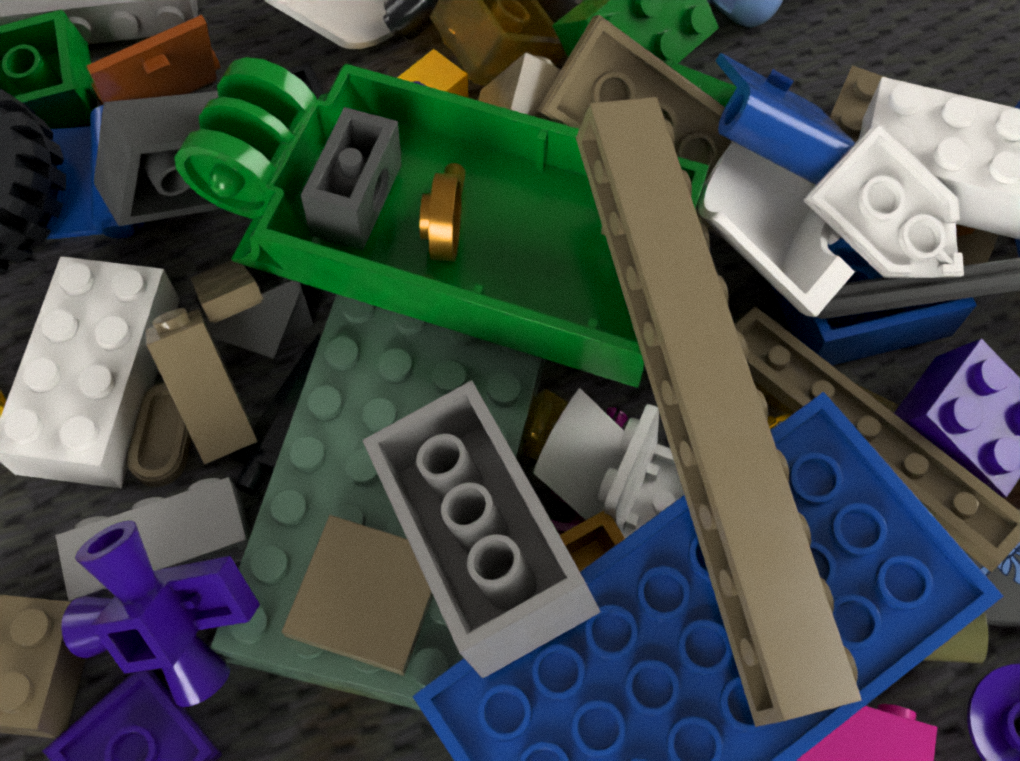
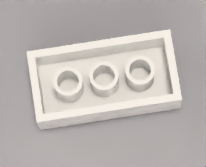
(962, 143)
(84, 373)

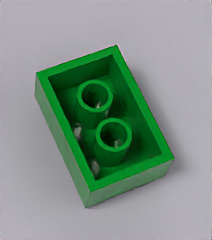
(661, 26)

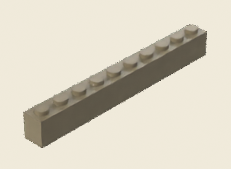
(715, 419)

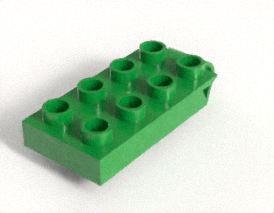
(530, 232)

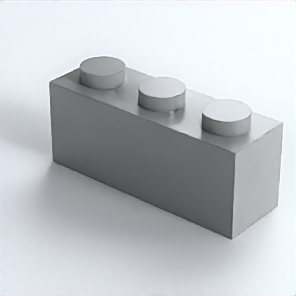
(175, 532)

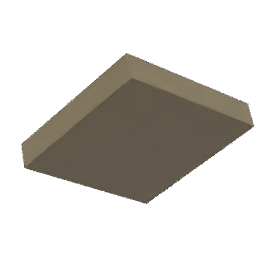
(361, 597)

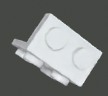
(646, 478)

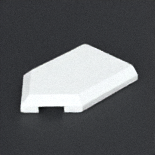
(890, 209)

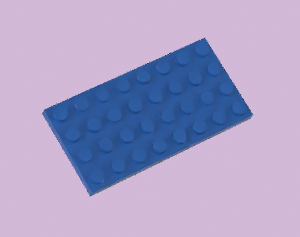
(656, 662)

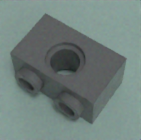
(352, 178)

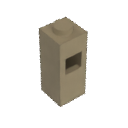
(199, 383)

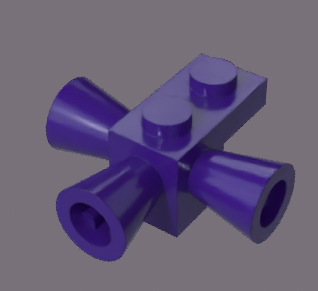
(156, 612)

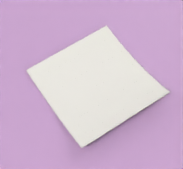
(580, 454)

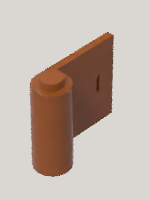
(159, 66)

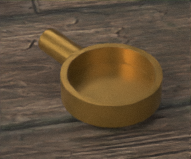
(442, 213)

